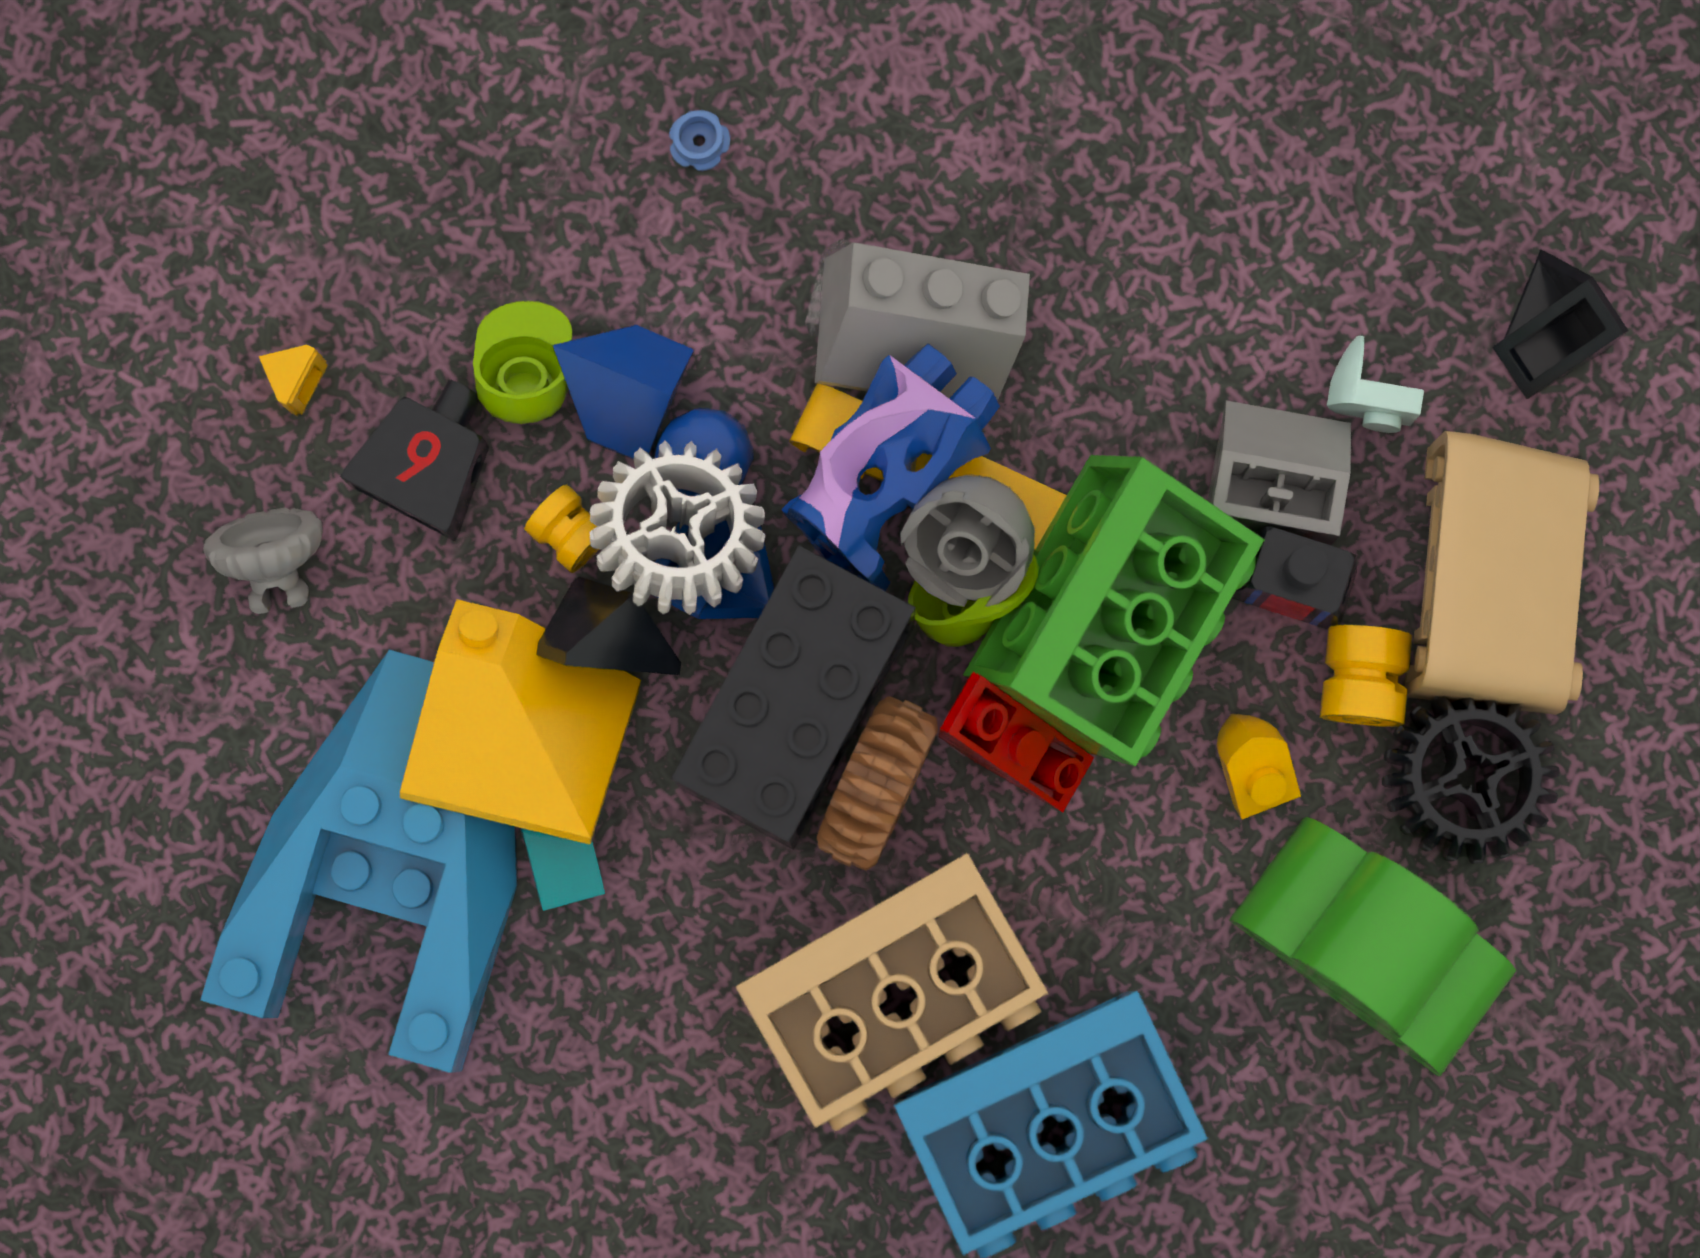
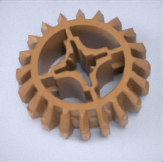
(877, 783)

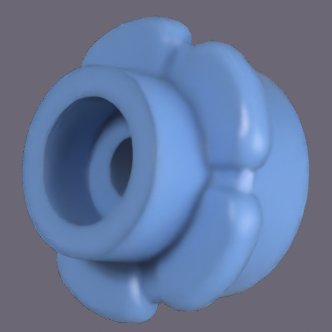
(698, 124)

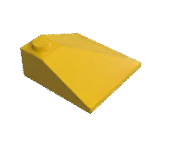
(516, 731)

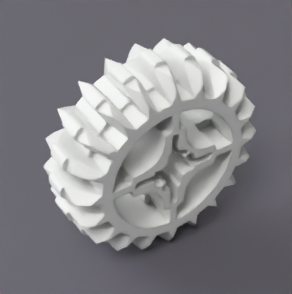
(719, 501)

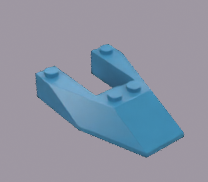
(362, 845)

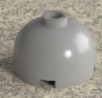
(969, 540)

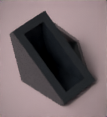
(1557, 325)
(605, 632)

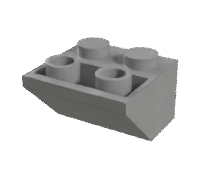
(1282, 470)

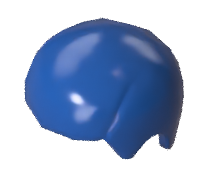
(710, 431)

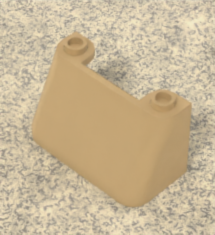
(1502, 574)

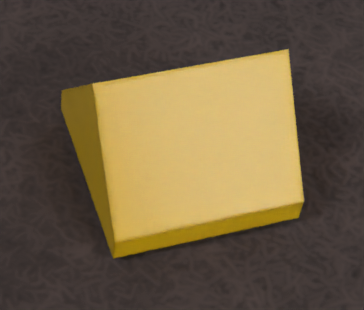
(294, 375)

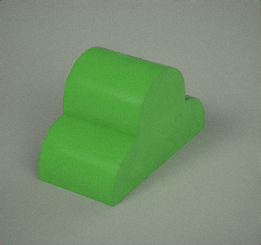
(1376, 942)

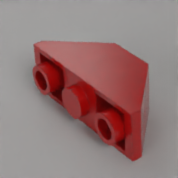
(1014, 743)

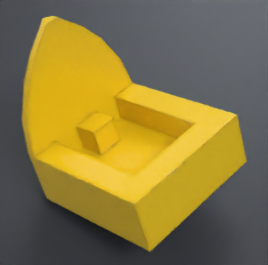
(1255, 765)

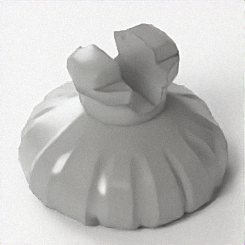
(267, 553)

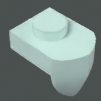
(1379, 404)

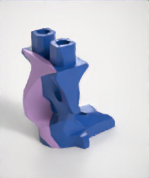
(889, 431)

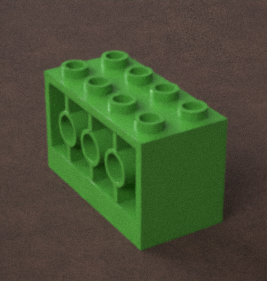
(1118, 606)

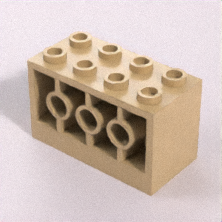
(847, 978)

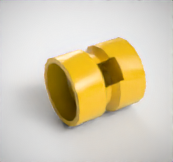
(1366, 675)

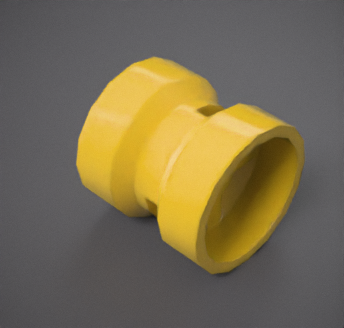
(565, 527)

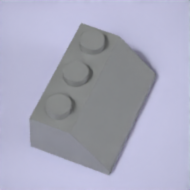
(900, 301)

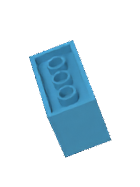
(1058, 1076)

